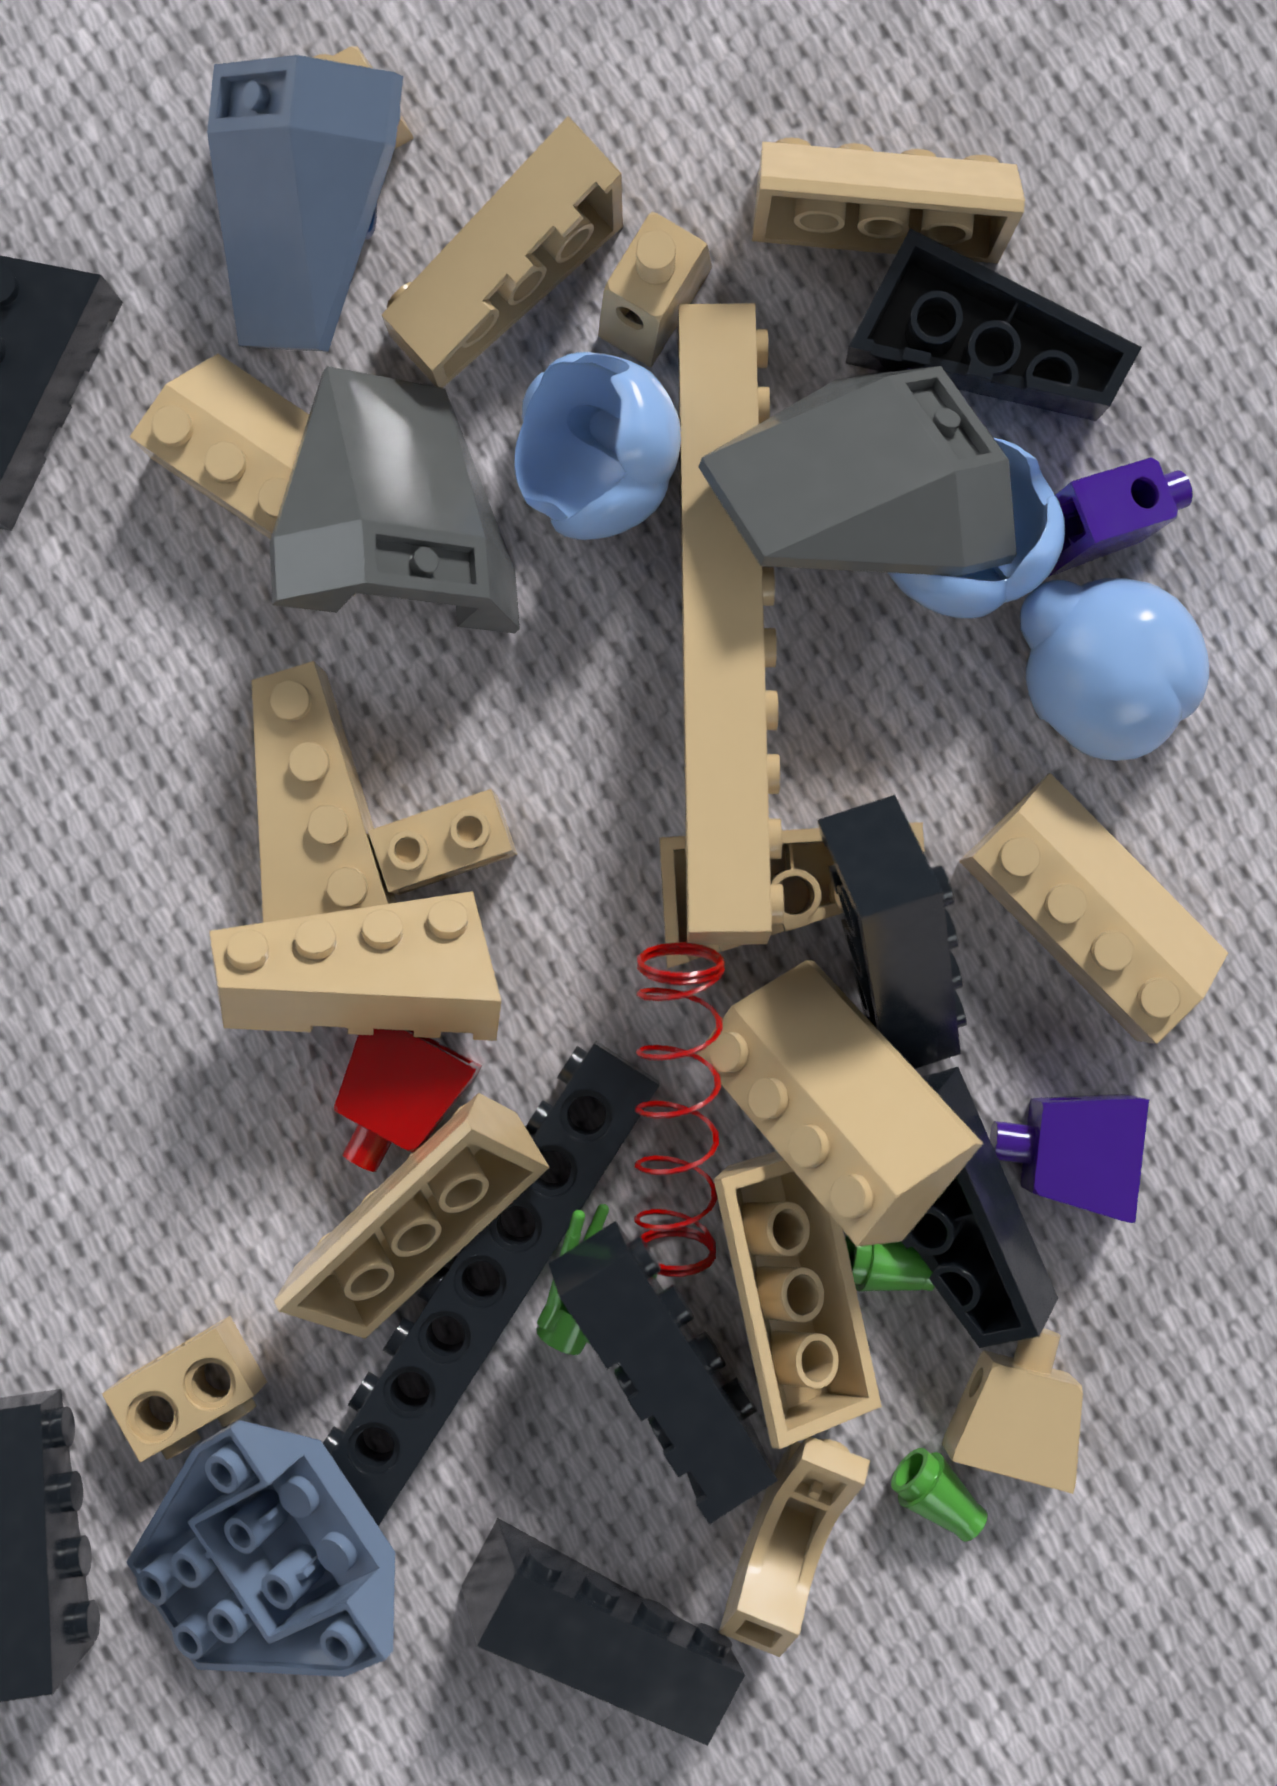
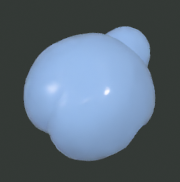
(596, 445)
(1038, 539)
(1112, 664)

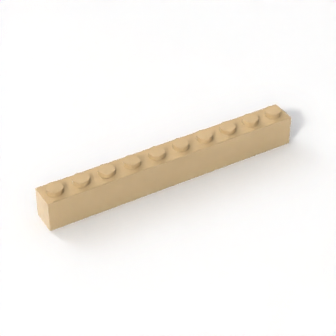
(725, 644)

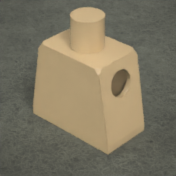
(652, 279)
(1020, 1416)

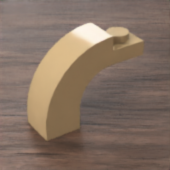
(787, 1540)

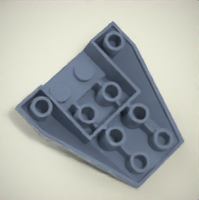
(296, 185)
(268, 1559)

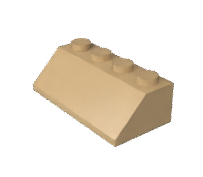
(873, 198)
(226, 438)
(1097, 911)
(840, 1104)
(415, 1220)
(795, 1301)

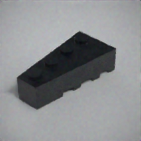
(988, 334)
(46, 344)
(897, 929)
(980, 1242)
(665, 1368)
(43, 1558)
(598, 1635)

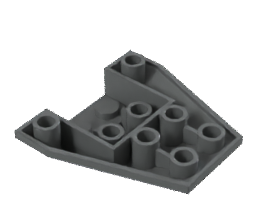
(871, 480)
(389, 507)

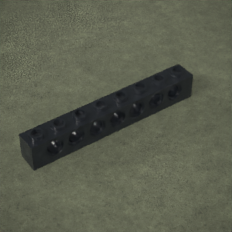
(485, 1314)

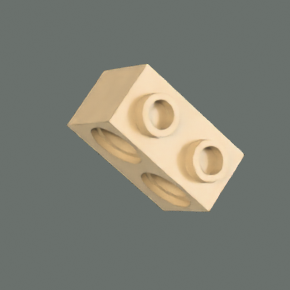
(442, 842)
(182, 1382)

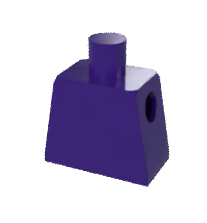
(1118, 509)
(1080, 1151)

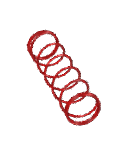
(681, 978)

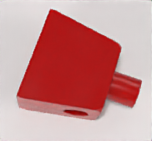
(398, 1092)

